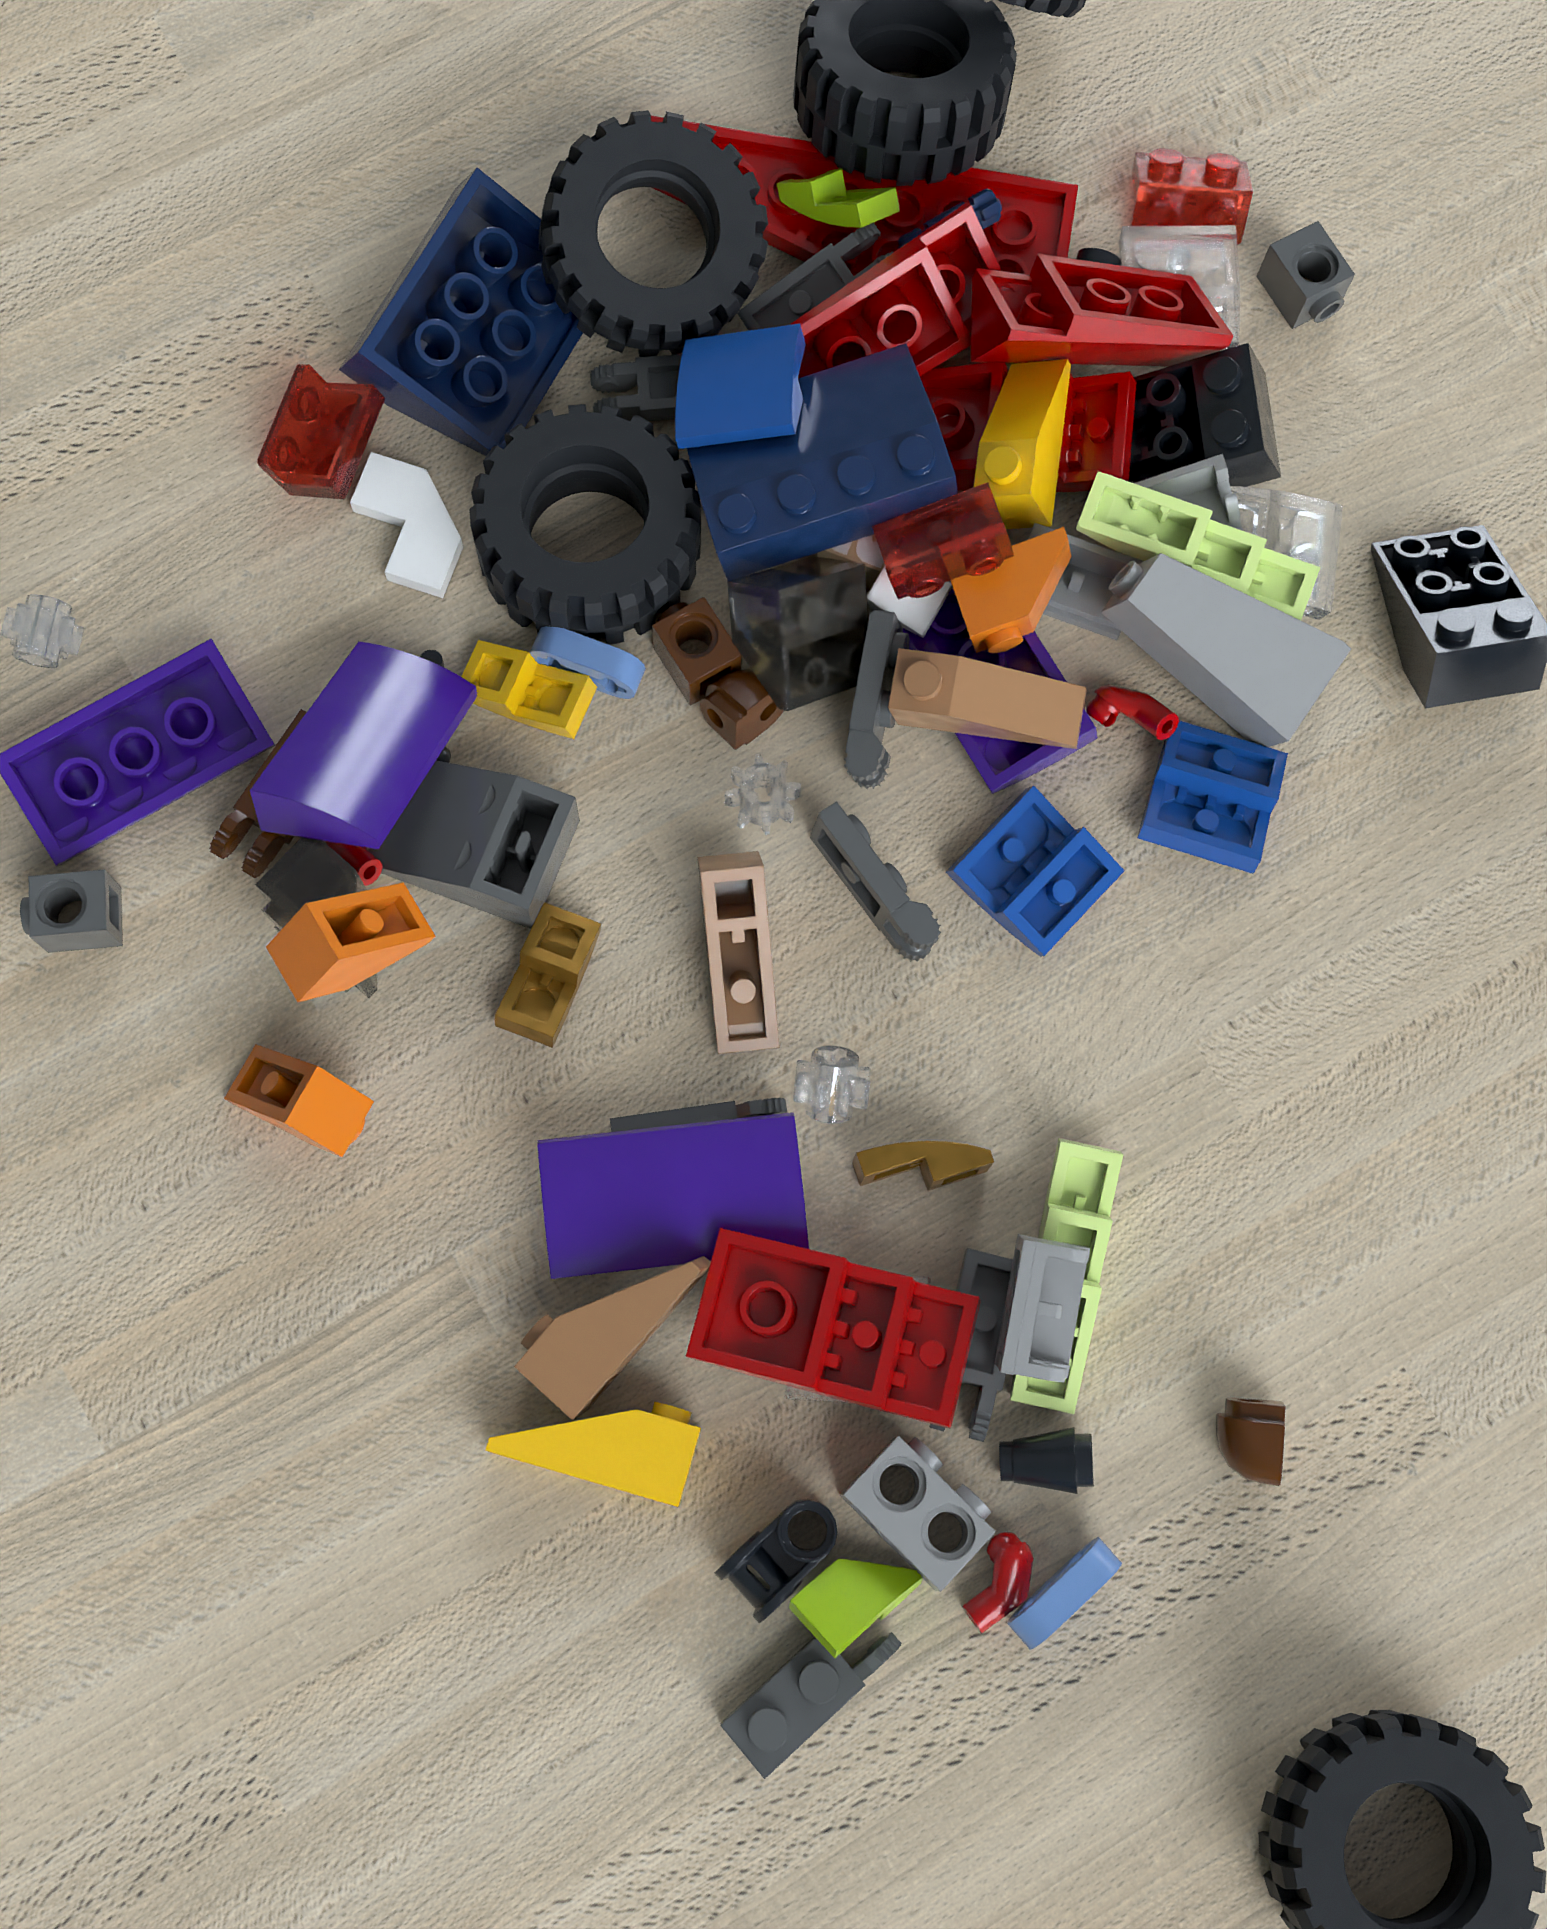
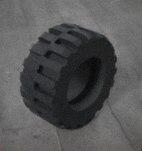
(897, 123)
(698, 174)
(571, 457)
(1344, 1766)

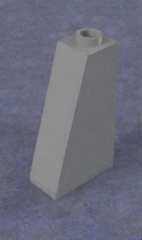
(1225, 646)

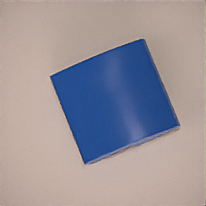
(739, 386)
(1213, 796)
(1035, 871)

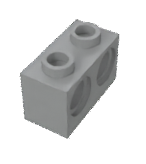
(907, 1524)

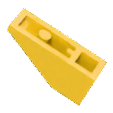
(1024, 443)
(619, 1450)

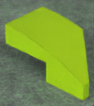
(827, 200)
(850, 1599)

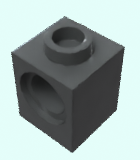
(1312, 256)
(95, 926)

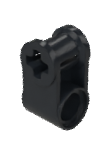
(776, 1559)

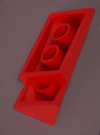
(910, 297)
(1092, 315)

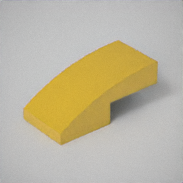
(528, 692)

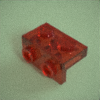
(1190, 190)
(319, 434)
(943, 542)

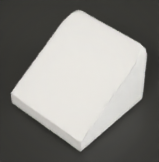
(913, 613)

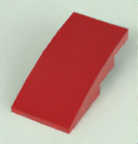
(1094, 430)
(834, 1327)

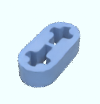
(608, 667)
(1064, 1593)

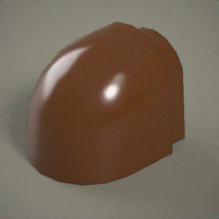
(739, 707)
(1253, 1438)

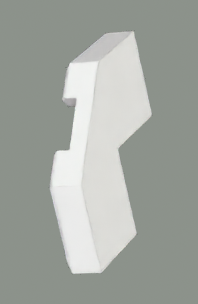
(428, 538)

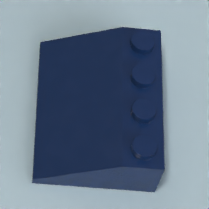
(469, 322)
(857, 459)

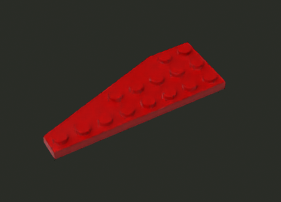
(1033, 217)

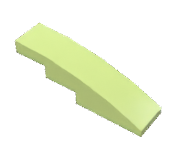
(1152, 523)
(1077, 1214)

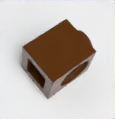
(694, 671)

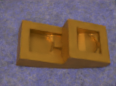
(548, 974)
(938, 1161)

